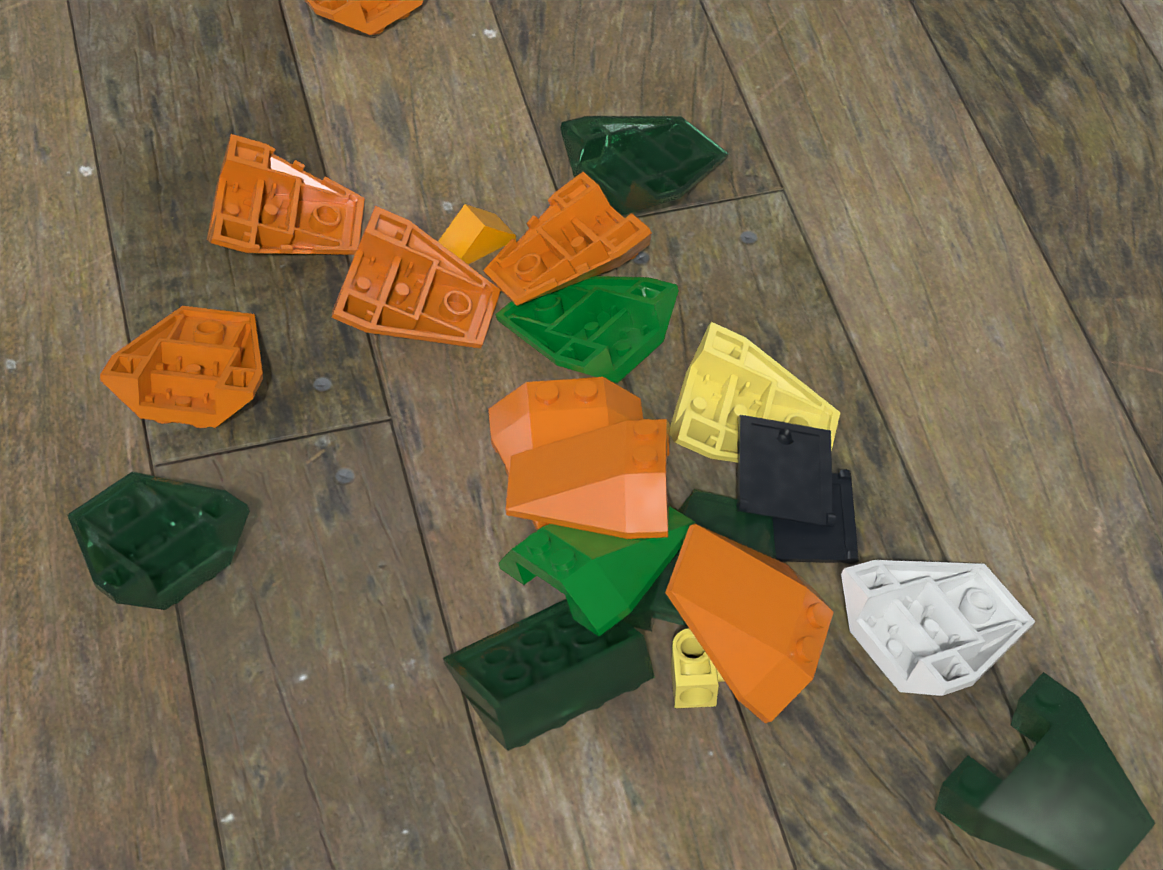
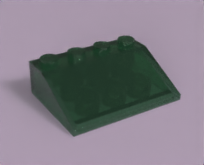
(547, 672)

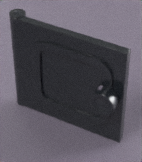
(784, 471)
(819, 543)

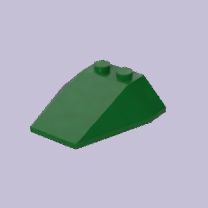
(596, 324)
(594, 570)

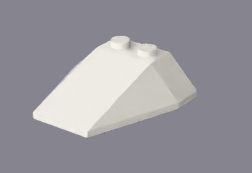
(932, 621)

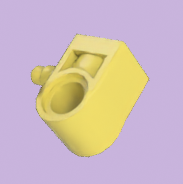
(692, 679)

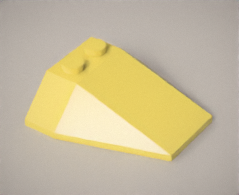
(734, 379)

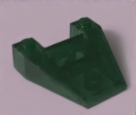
(1062, 801)

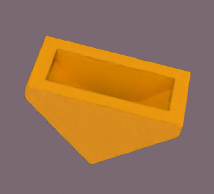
(475, 234)

